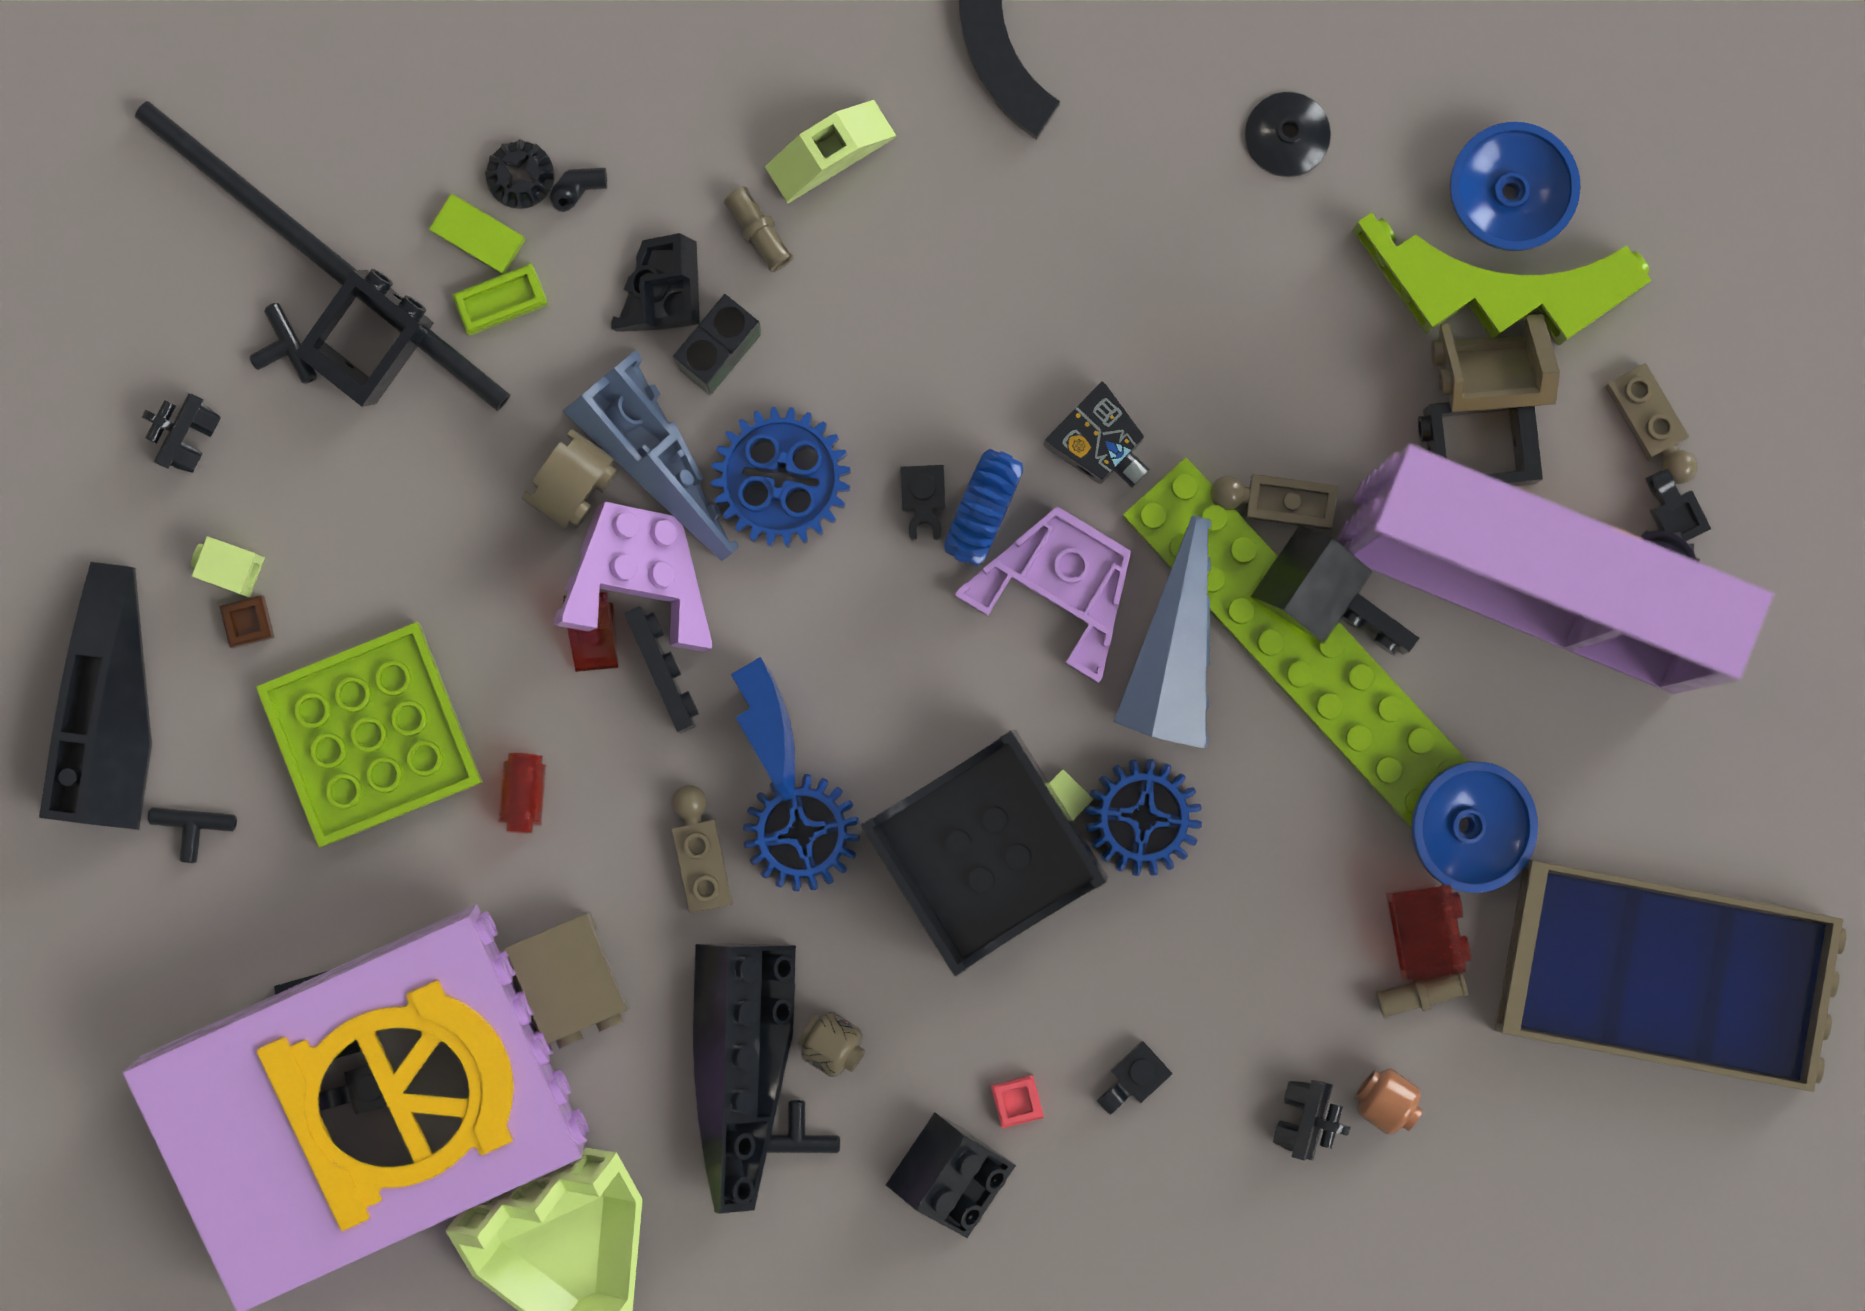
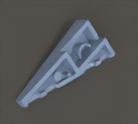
(630, 426)
(1170, 676)

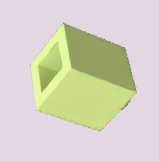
(226, 566)

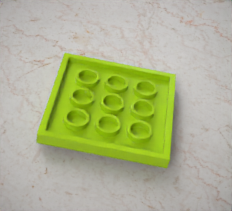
(369, 734)

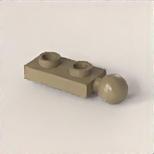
(1653, 421)
(1279, 500)
(699, 853)

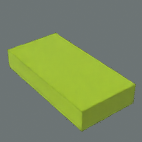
(477, 234)
(500, 299)

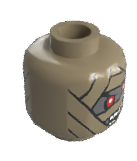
(831, 1044)

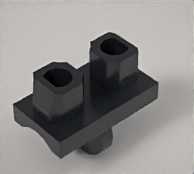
(173, 450)
(1304, 1138)

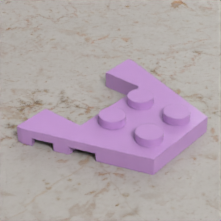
(638, 556)
(1069, 568)

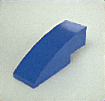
(767, 724)

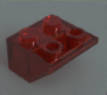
(1428, 931)

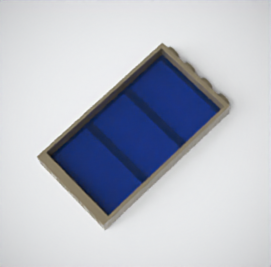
(1670, 975)

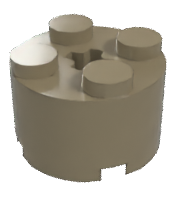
(570, 479)

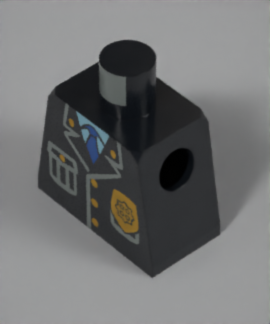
(1099, 439)

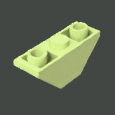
(829, 149)

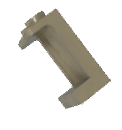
(1498, 369)
(567, 981)

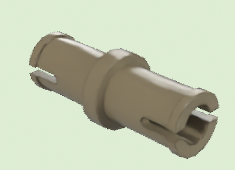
(758, 229)
(1421, 994)

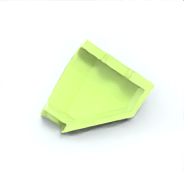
(558, 1239)

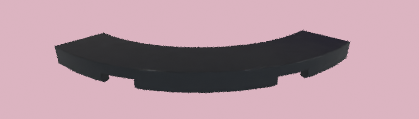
(1001, 68)

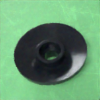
(1282, 154)

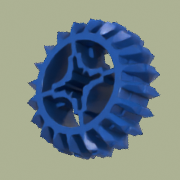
(983, 507)
(1180, 821)
(809, 869)

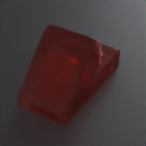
(597, 647)

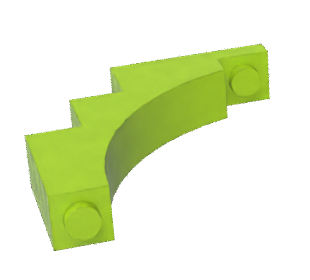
(1440, 286)

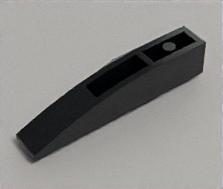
(102, 710)
(740, 1060)

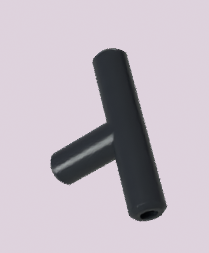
(286, 345)
(192, 823)
(796, 1140)

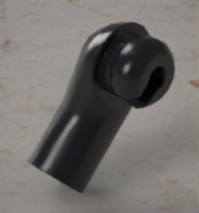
(574, 184)

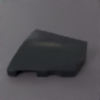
(662, 286)

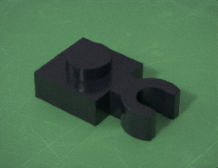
(923, 492)

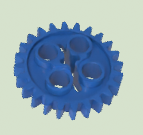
(788, 438)

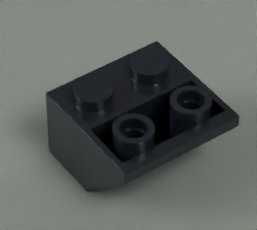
(950, 1175)

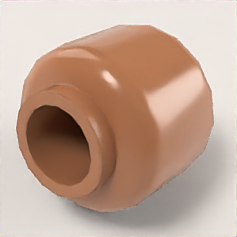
(1389, 1101)

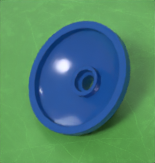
(1533, 165)
(1499, 829)

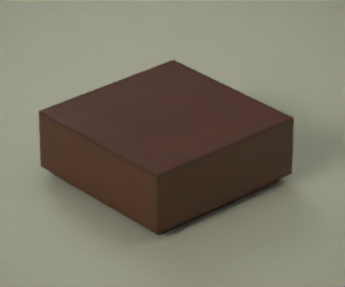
(246, 621)

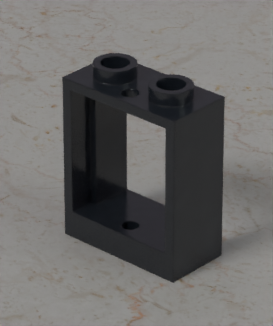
(339, 370)
(1523, 435)

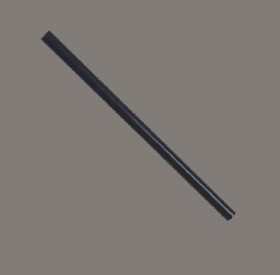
(310, 246)

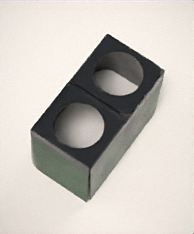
(725, 361)

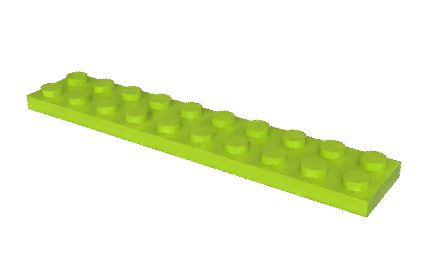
(1329, 682)

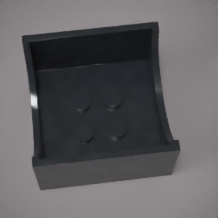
(984, 852)

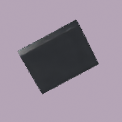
(1312, 583)

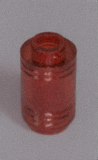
(522, 792)

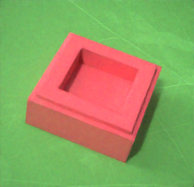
(1017, 1101)

